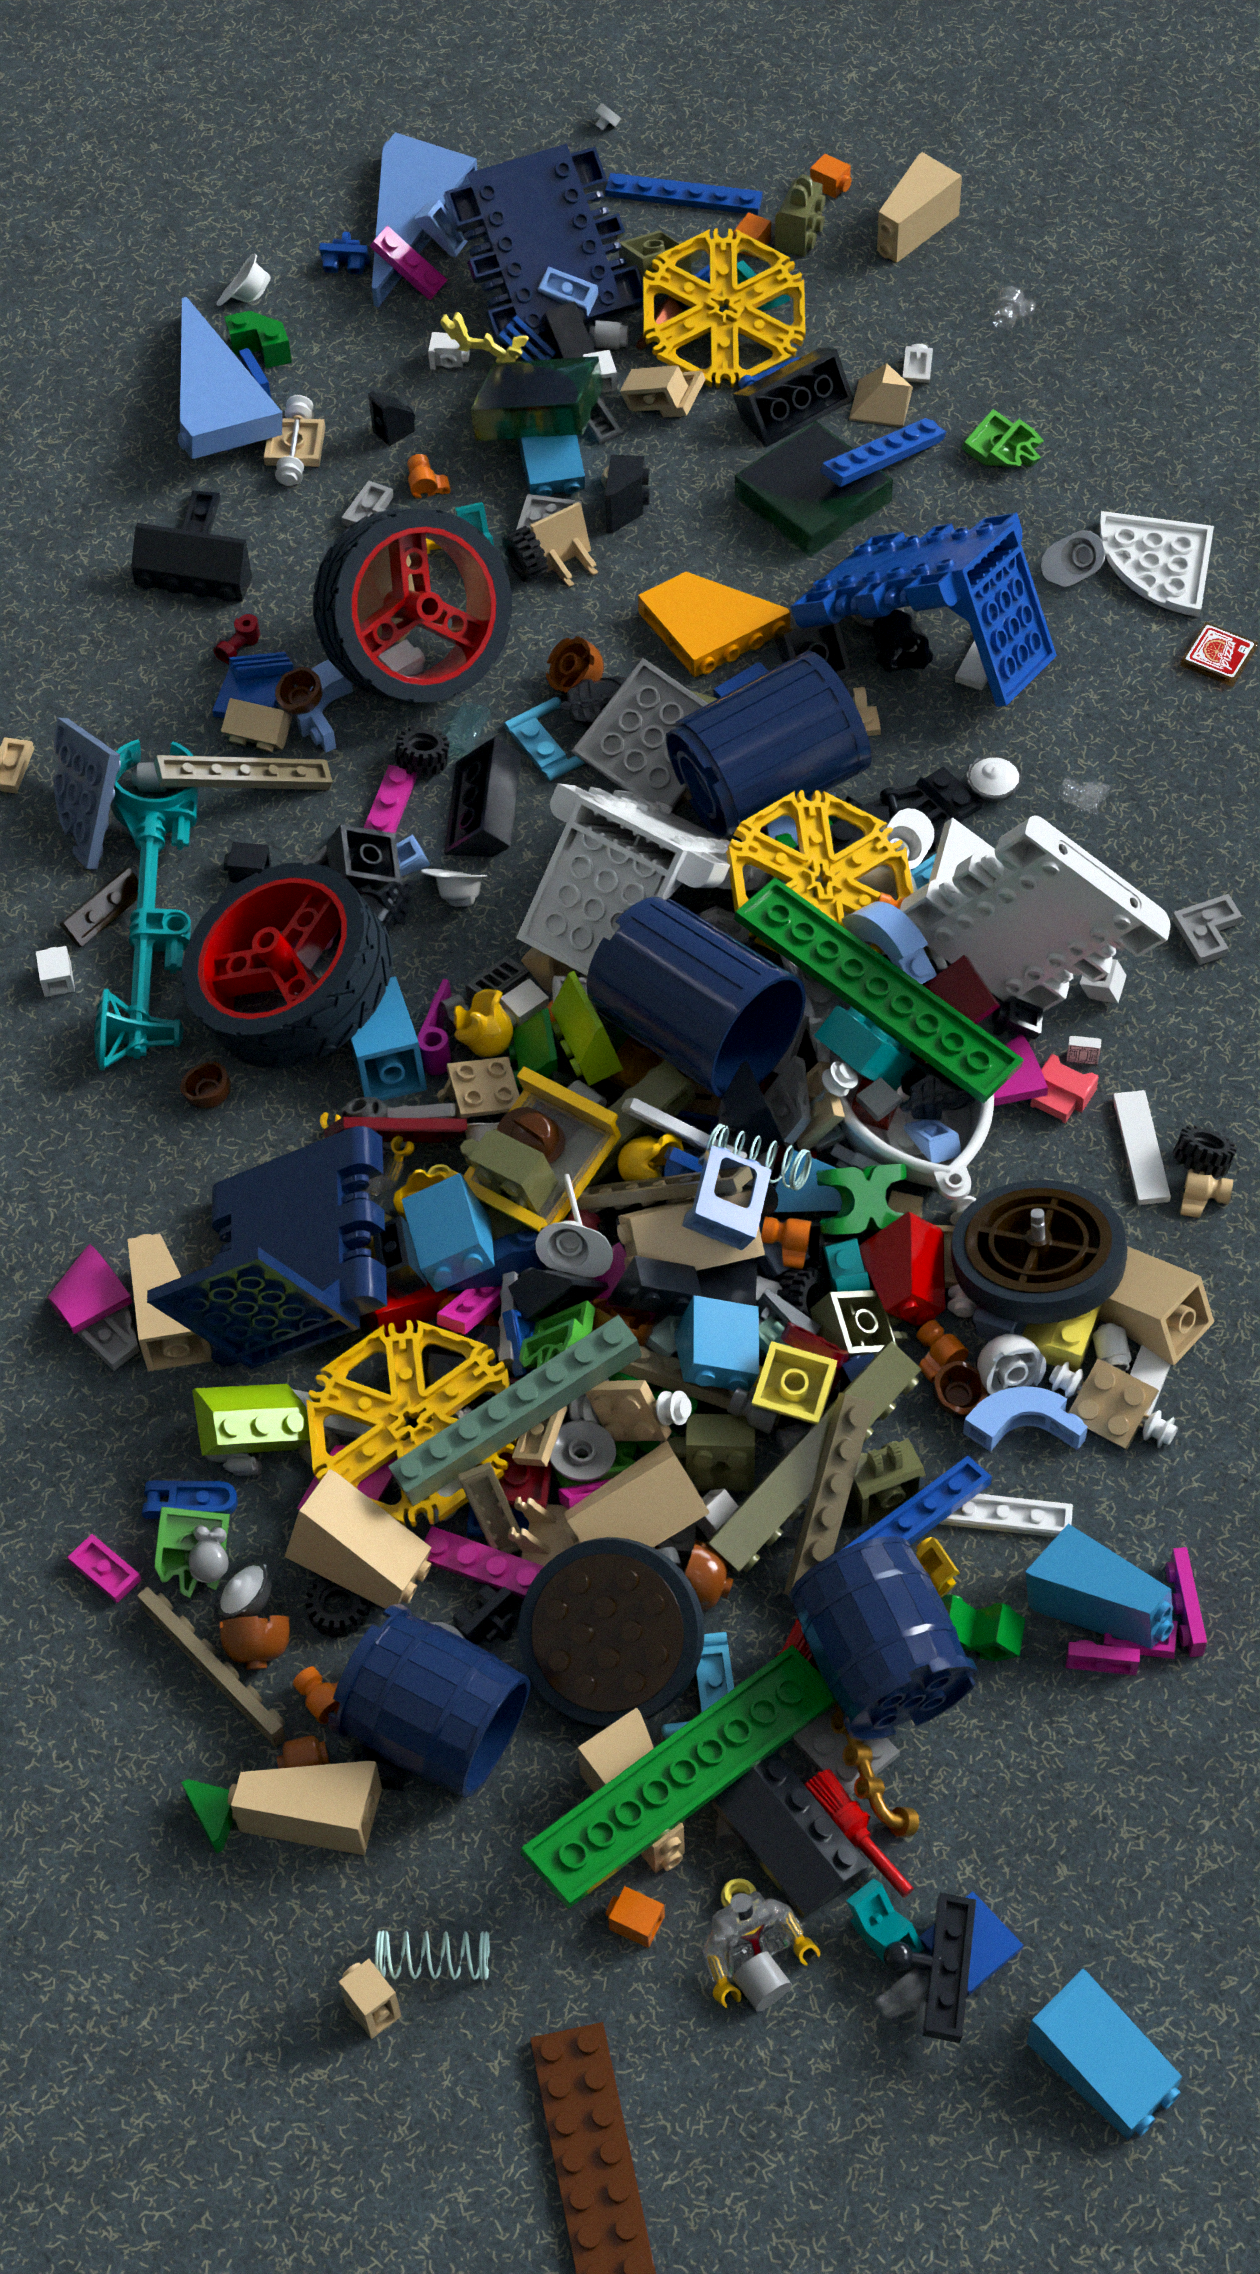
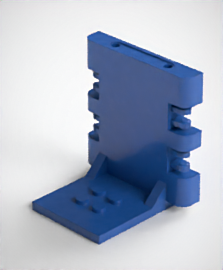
(969, 571)

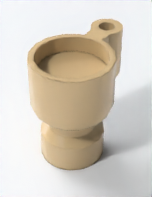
(1200, 1189)

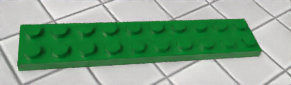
(879, 990)
(678, 1777)

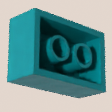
(865, 1046)

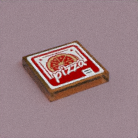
(1219, 654)

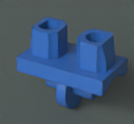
(344, 251)

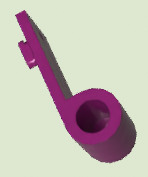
(432, 1038)

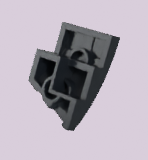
(730, 1282)

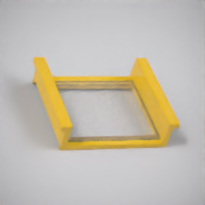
(589, 1139)

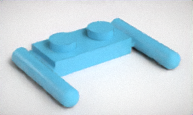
(538, 742)
(712, 1675)

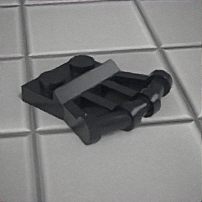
(939, 791)

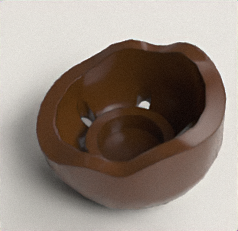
(299, 699)
(207, 1091)
(958, 1395)

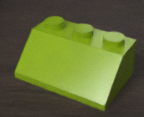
(583, 1033)
(250, 1419)

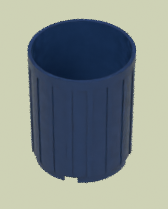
(768, 740)
(694, 994)

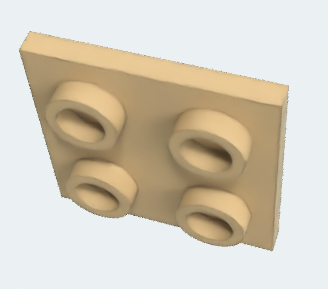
(564, 537)
(480, 1087)
(545, 1533)

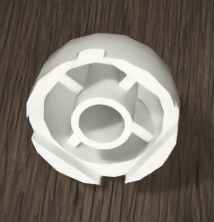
(1011, 1360)

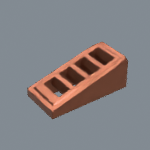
(664, 312)

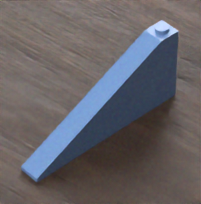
(410, 178)
(218, 395)

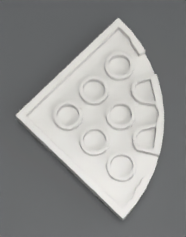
(1159, 558)

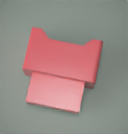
(1066, 1089)

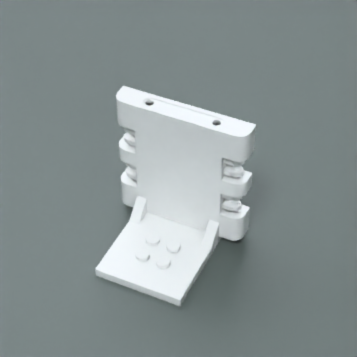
(610, 859)
(1030, 911)

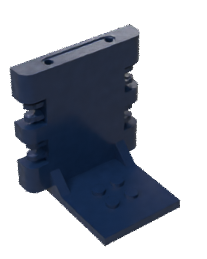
(537, 219)
(290, 1254)

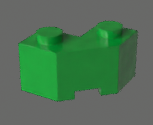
(258, 334)
(989, 1630)

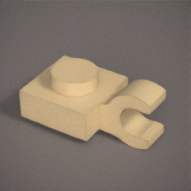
(868, 714)

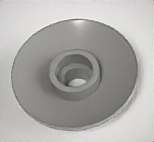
(585, 1439)

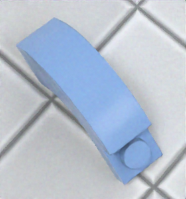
(314, 722)
(895, 935)
(1020, 1408)

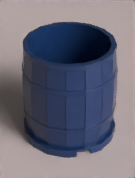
(881, 1637)
(429, 1701)

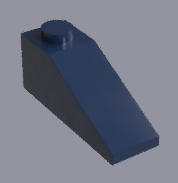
(511, 1253)

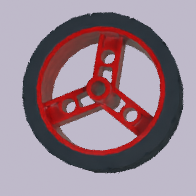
(477, 634)
(242, 953)

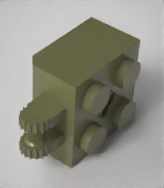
(800, 217)
(645, 248)
(511, 1169)
(856, 1322)
(717, 1452)
(885, 1481)

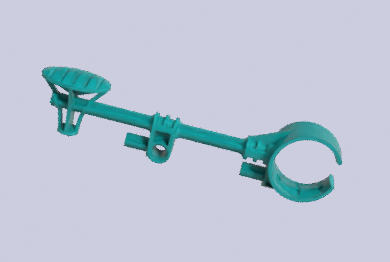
(150, 927)

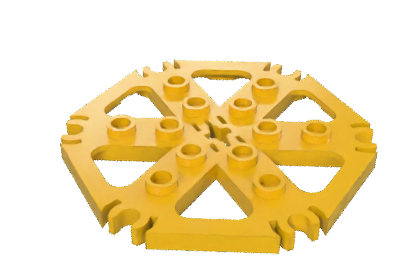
(723, 289)
(817, 854)
(407, 1398)

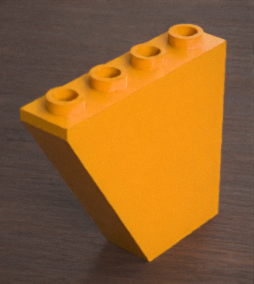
(709, 621)

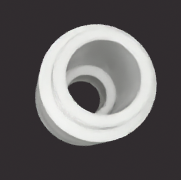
(1112, 1346)

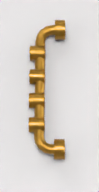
(901, 1820)

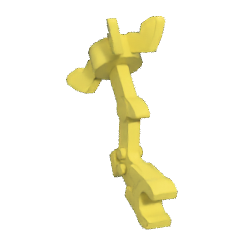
(457, 330)

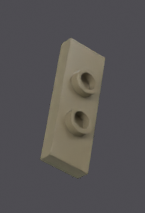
(490, 1506)

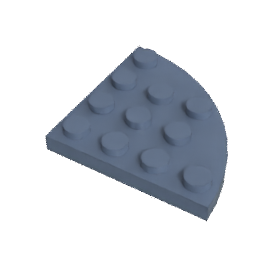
(84, 788)

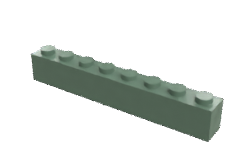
(515, 1410)

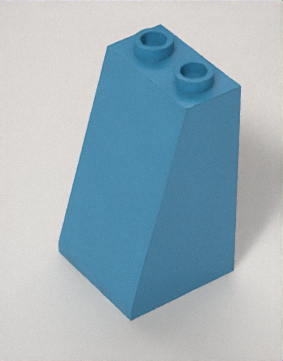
(552, 464)
(388, 1050)
(1098, 1590)
(1104, 2056)

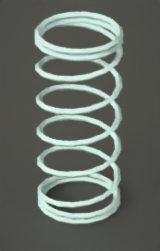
(803, 1175)
(382, 1948)

